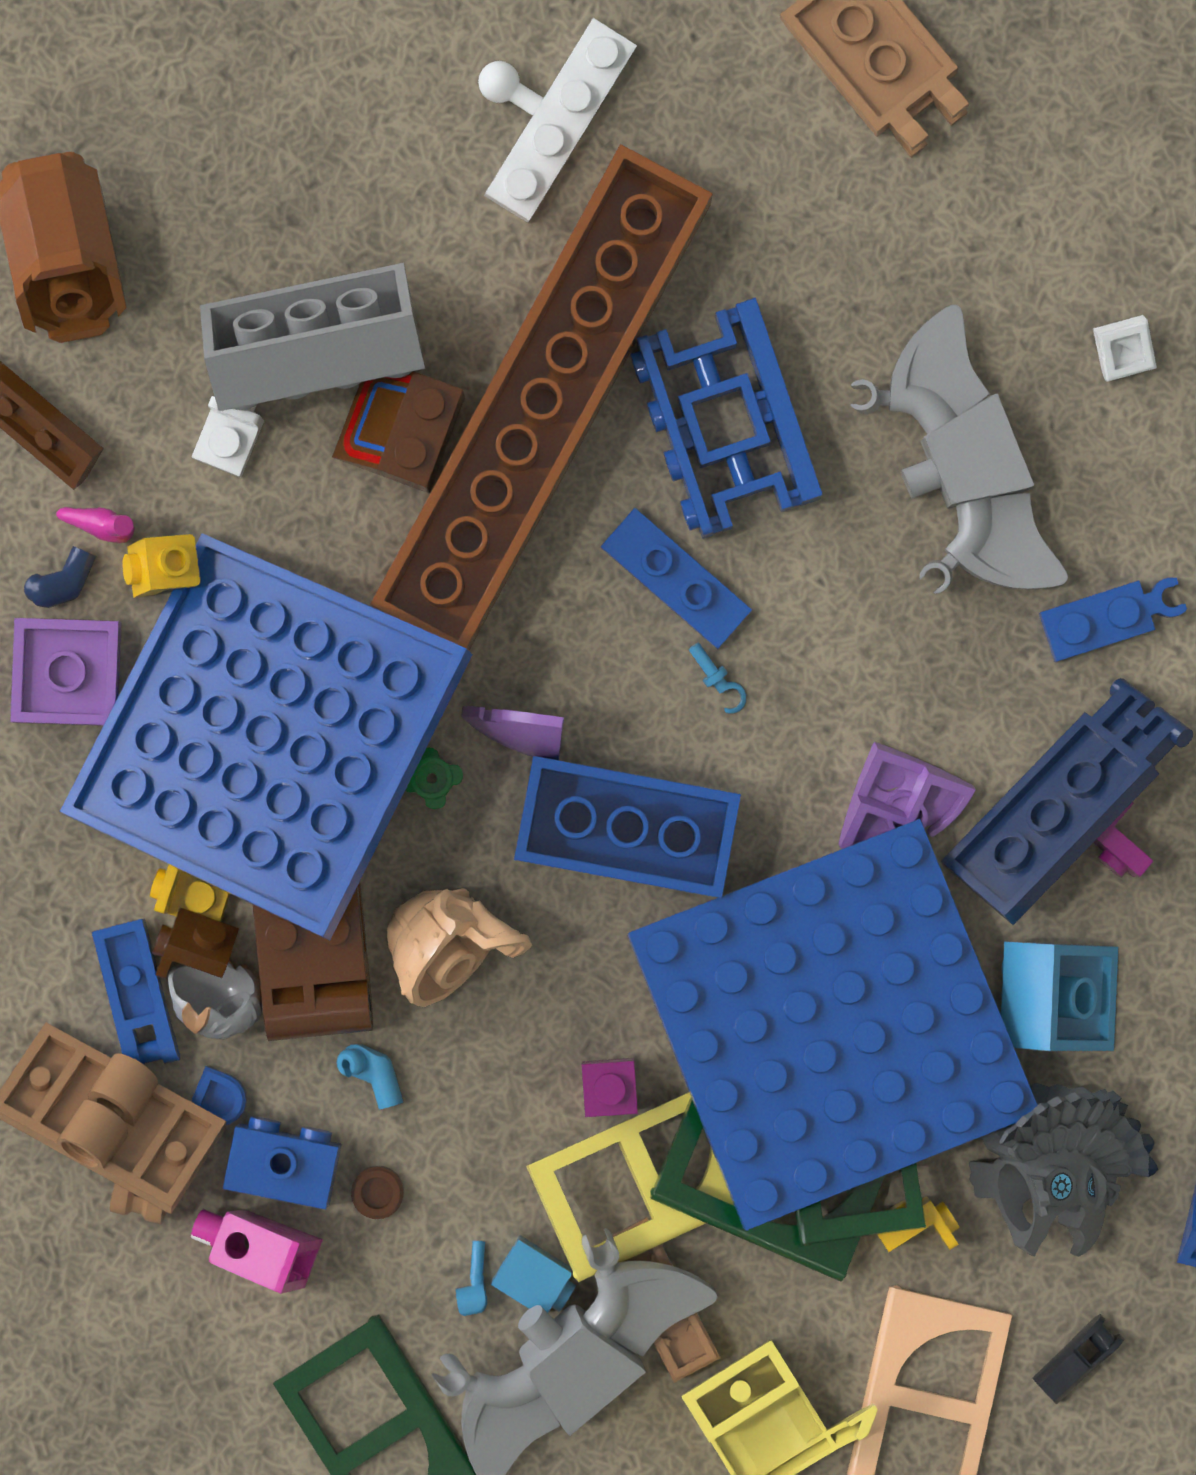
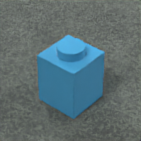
(534, 1277)

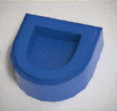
(220, 1095)

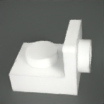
(228, 438)

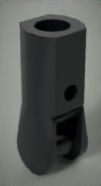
(1070, 1367)

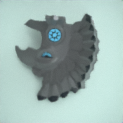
(1065, 1160)

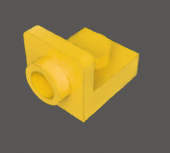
(179, 889)

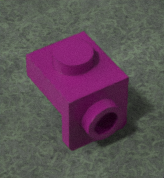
(1120, 853)

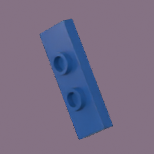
(676, 578)

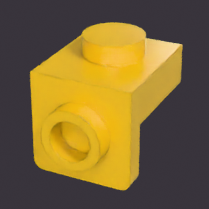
(161, 564)
(937, 1215)

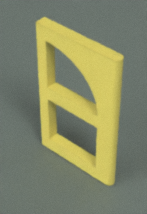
(665, 1221)

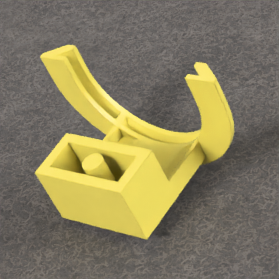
(764, 1419)

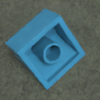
(1059, 996)

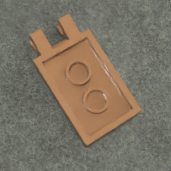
(879, 63)

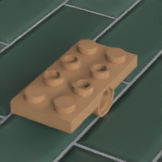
(109, 1116)

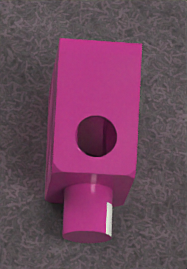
(276, 1255)

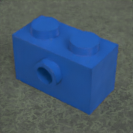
(282, 1163)

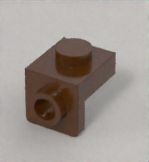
(195, 943)

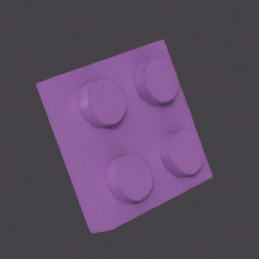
(65, 671)

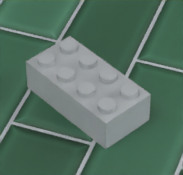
(311, 337)

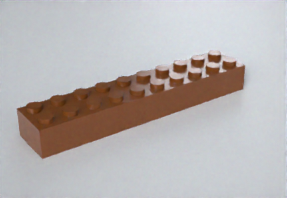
(543, 398)

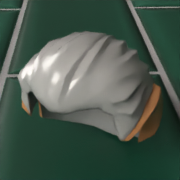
(215, 1004)

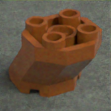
(60, 246)

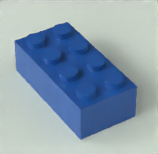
(627, 827)

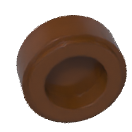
(377, 1192)

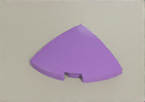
(518, 730)
(921, 794)

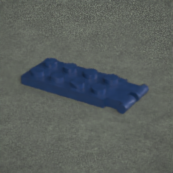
(1065, 801)

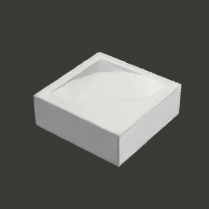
(1125, 348)

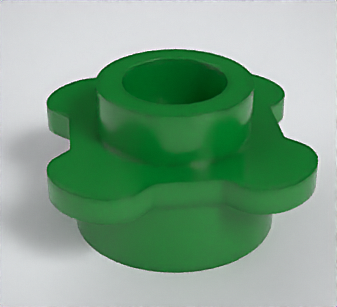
(446, 775)

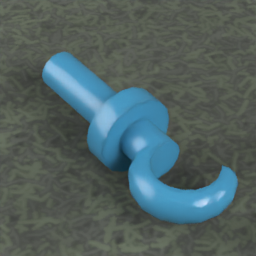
(716, 675)

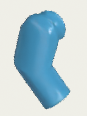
(373, 1068)

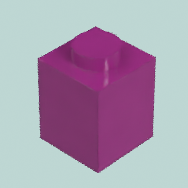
(609, 1087)

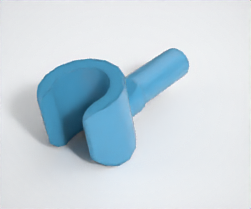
(473, 1298)

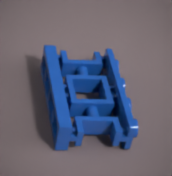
(763, 407)

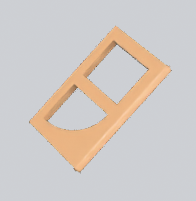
(907, 1324)

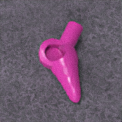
(99, 522)

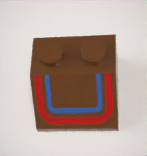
(400, 428)

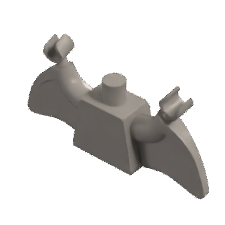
(968, 459)
(574, 1360)

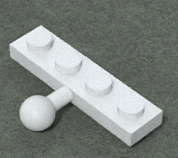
(556, 118)

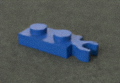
(1105, 618)

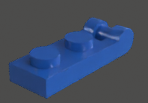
(135, 991)

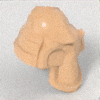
(443, 940)

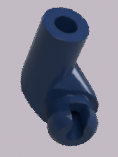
(62, 585)

